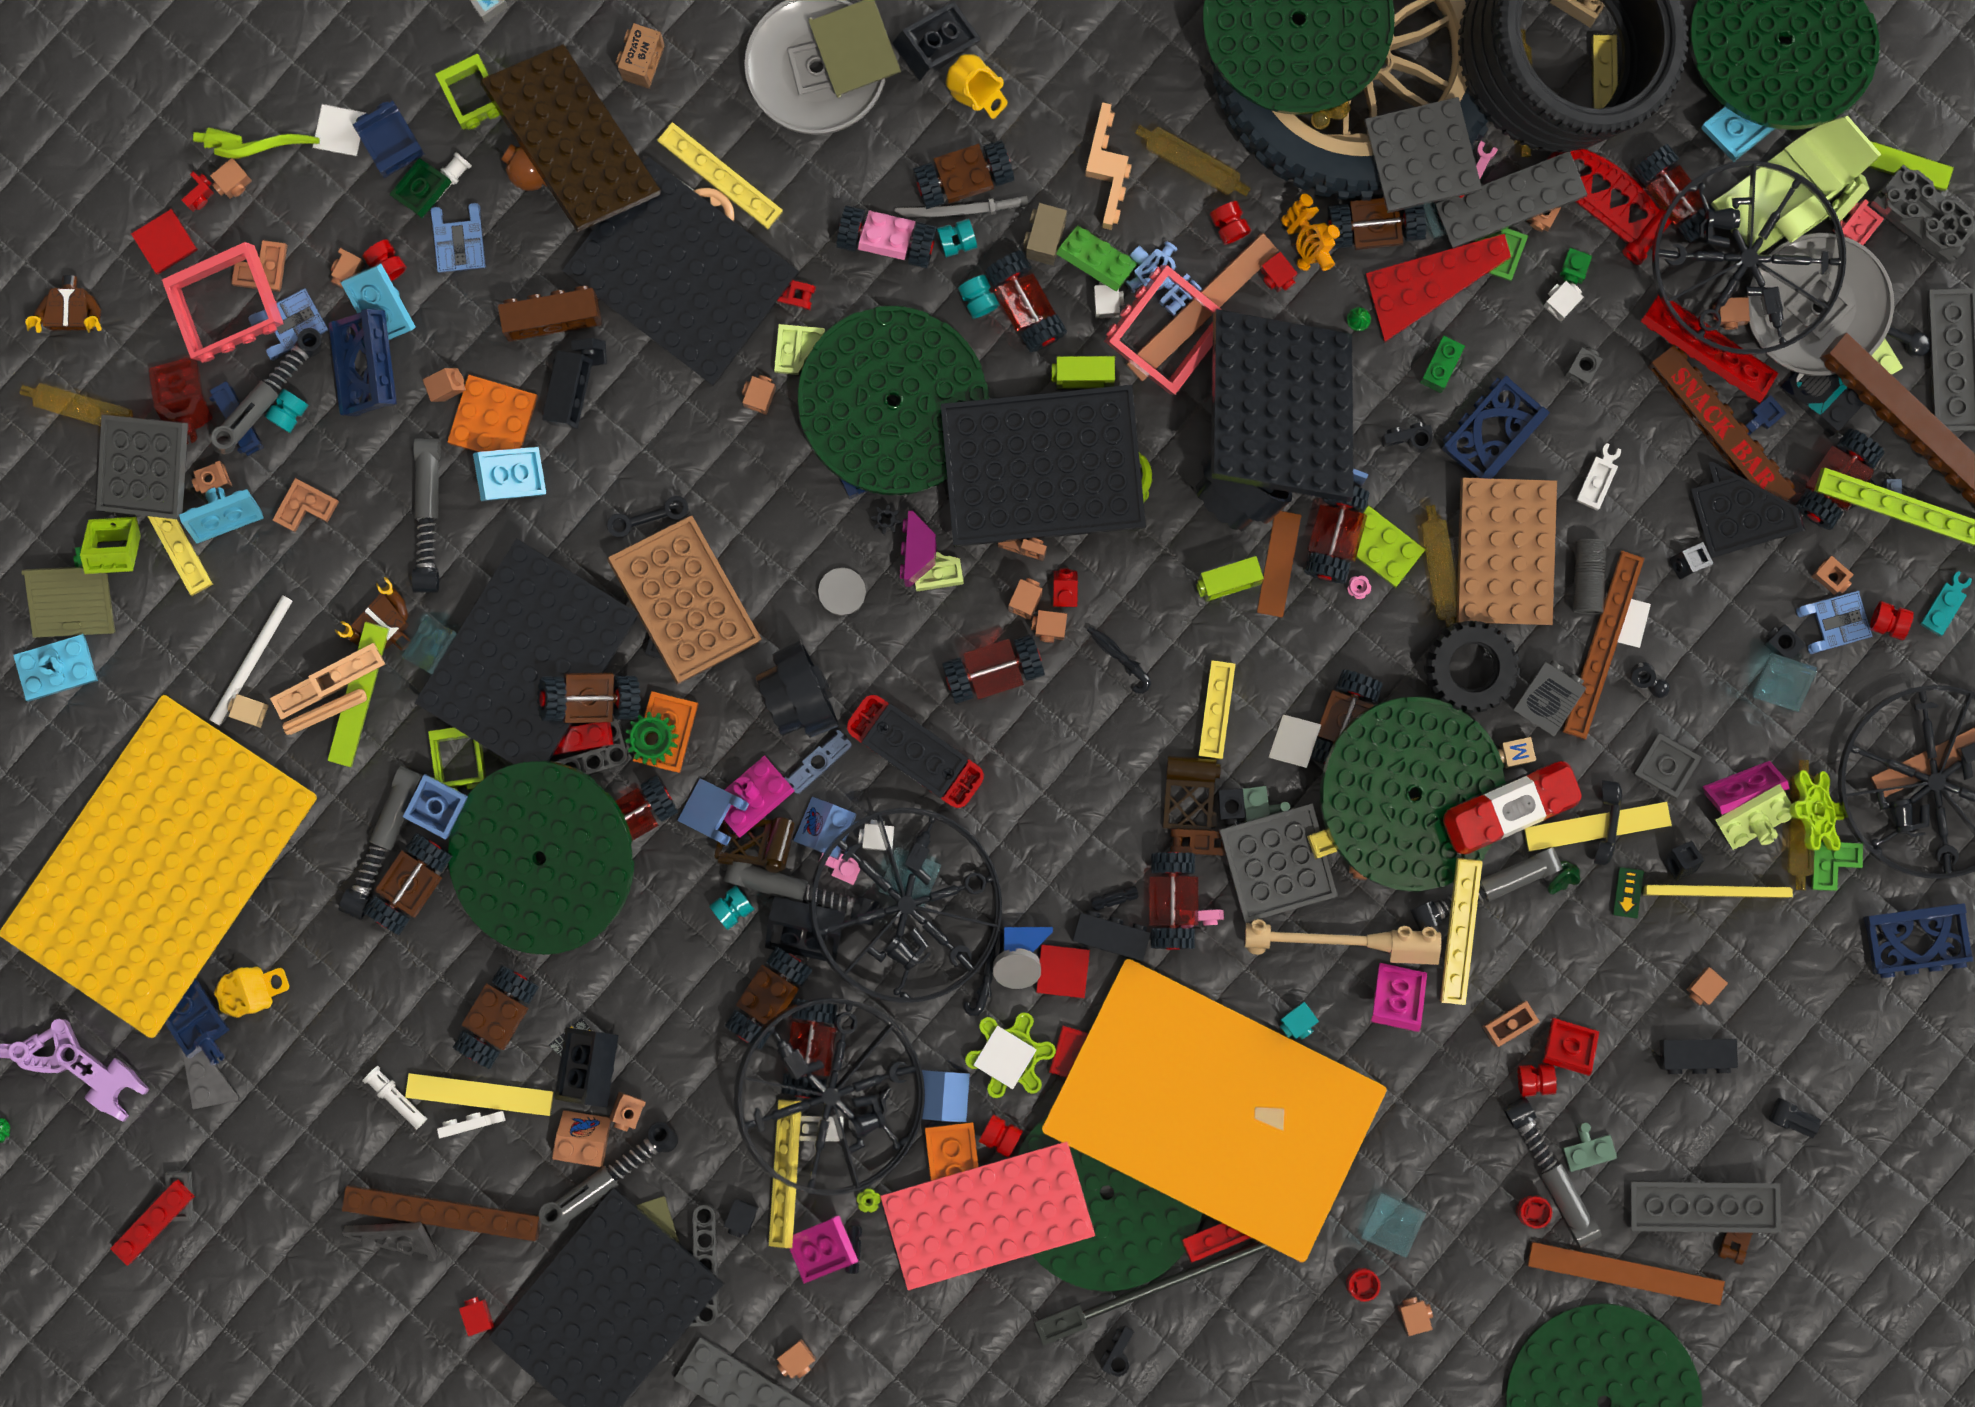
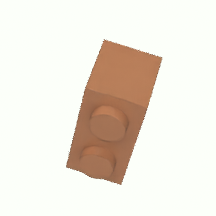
(1025, 598)
(1510, 1024)

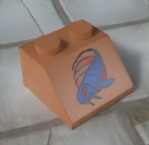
(582, 1138)

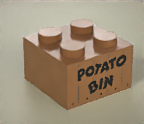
(640, 55)

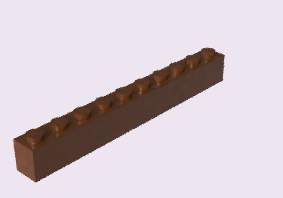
(1903, 412)

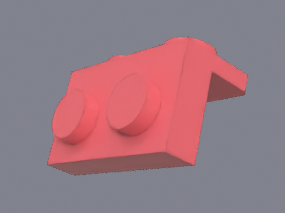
(1860, 222)

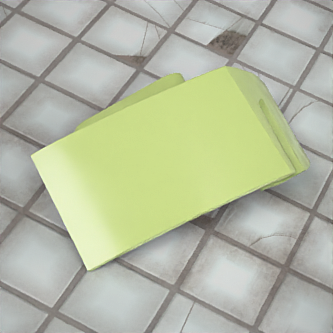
(1825, 156)

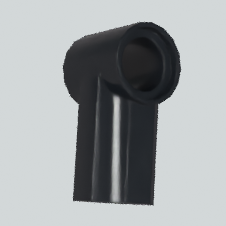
(1788, 1116)

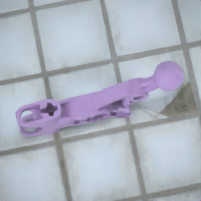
(104, 1080)

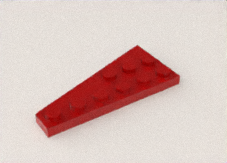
(1423, 284)

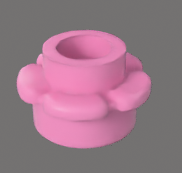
(1359, 593)

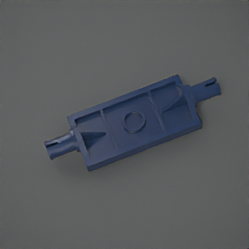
(197, 1024)

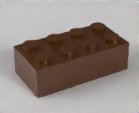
(549, 314)

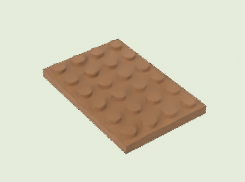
(1506, 551)
(684, 599)

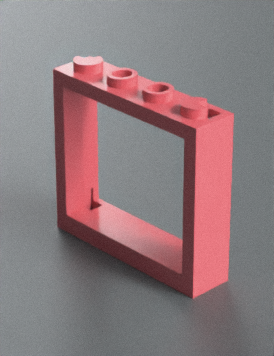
(204, 269)
(1130, 313)

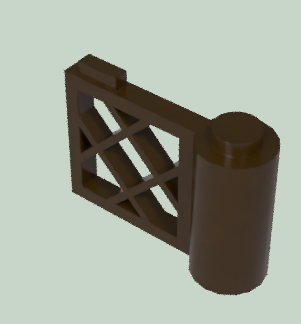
(1196, 774)
(773, 848)

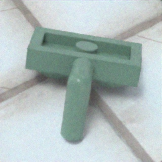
(1257, 803)
(1589, 1151)

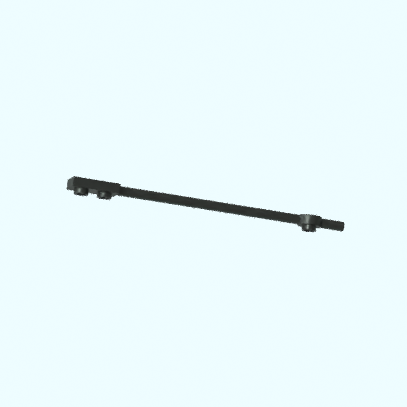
(1074, 1319)

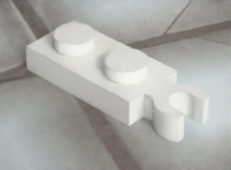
(1598, 479)
(473, 1122)

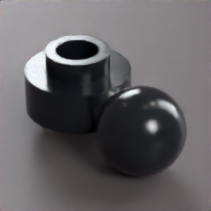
(1658, 687)

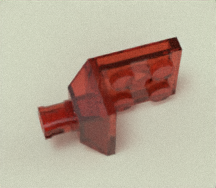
(179, 394)

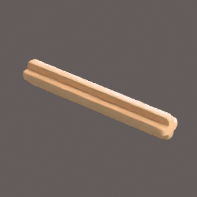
(324, 711)

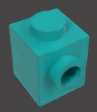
(1299, 1022)

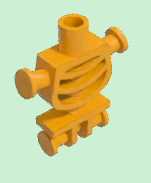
(1311, 246)

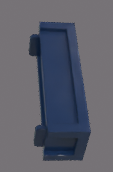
(227, 403)

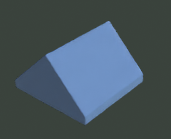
(945, 1096)

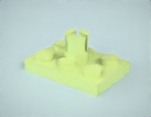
(1756, 818)

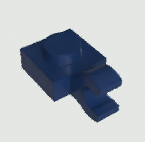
(1765, 414)

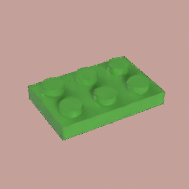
(1096, 258)

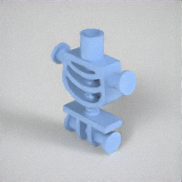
(1145, 261)

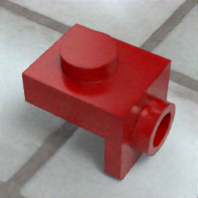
(198, 196)
(1065, 588)

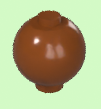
(521, 170)

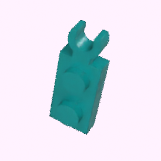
(1945, 605)

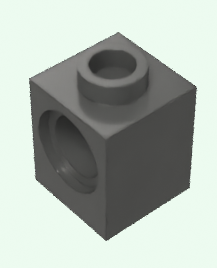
(1580, 376)

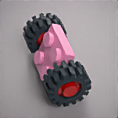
(886, 236)

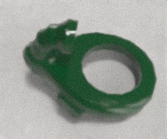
(1570, 875)

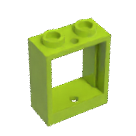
(457, 72)
(1084, 372)
(111, 558)
(1229, 579)
(452, 734)

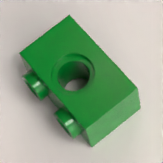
(1442, 364)

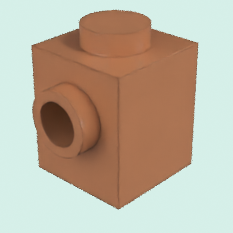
(230, 179)
(1734, 313)
(444, 384)
(758, 394)
(1049, 625)
(1706, 987)
(1415, 1316)
(796, 1360)

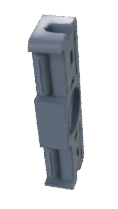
(831, 752)

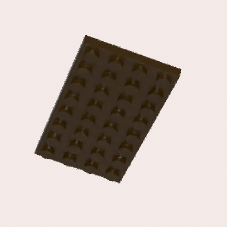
(570, 137)

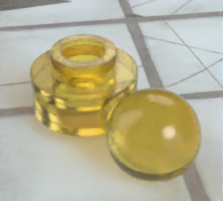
(1322, 119)

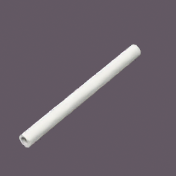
(251, 659)

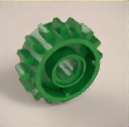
(642, 729)

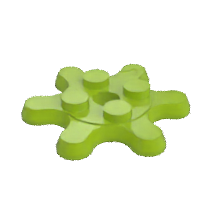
(1817, 811)
(1022, 1031)

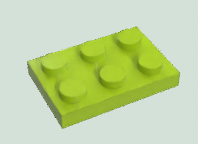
(1387, 548)

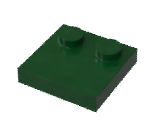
(420, 188)

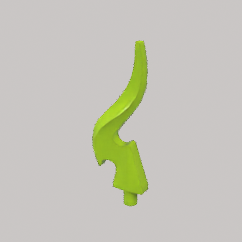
(231, 145)

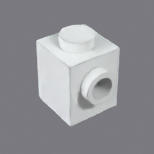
(1563, 300)
(1107, 301)
(872, 837)

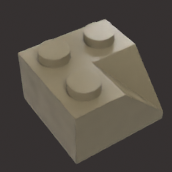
(1046, 234)

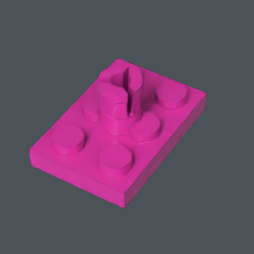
(1744, 786)
(763, 790)
(1399, 997)
(822, 1249)

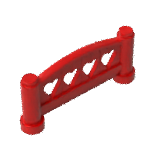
(1637, 234)

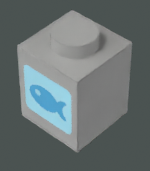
(488, 8)

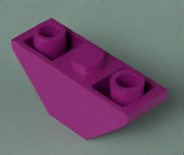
(918, 549)

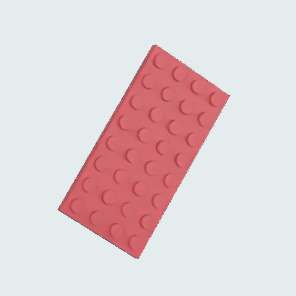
(987, 1215)

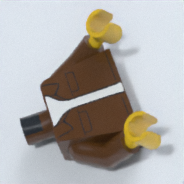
(66, 309)
(387, 611)

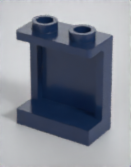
(388, 138)

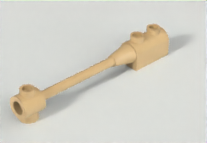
(1402, 944)

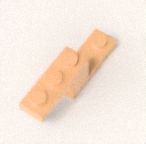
(1108, 166)
(327, 681)

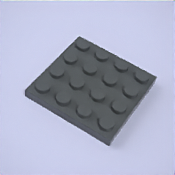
(1423, 154)
(141, 466)
(1275, 863)

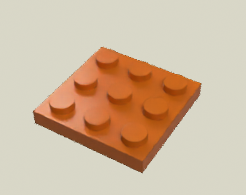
(491, 416)

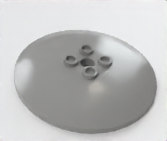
(781, 76)
(1861, 310)

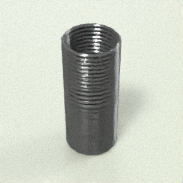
(1589, 576)

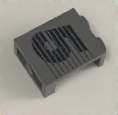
(1550, 697)

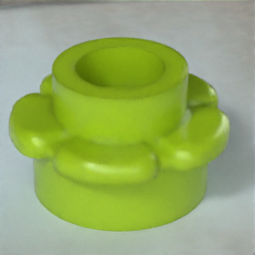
(868, 1194)

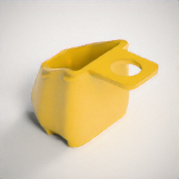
(975, 84)
(248, 990)

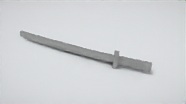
(990, 206)

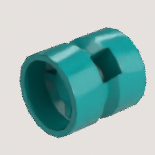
(965, 236)
(978, 295)
(286, 410)
(731, 907)

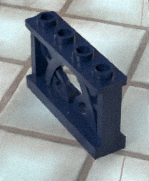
(378, 375)
(1527, 424)
(1943, 918)

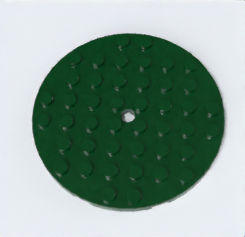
(1294, 65)
(1784, 85)
(847, 392)
(1368, 784)
(585, 850)
(1134, 1230)
(1599, 1354)

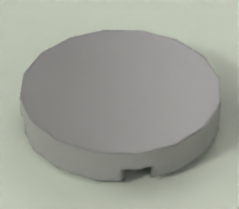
(842, 591)
(1017, 969)

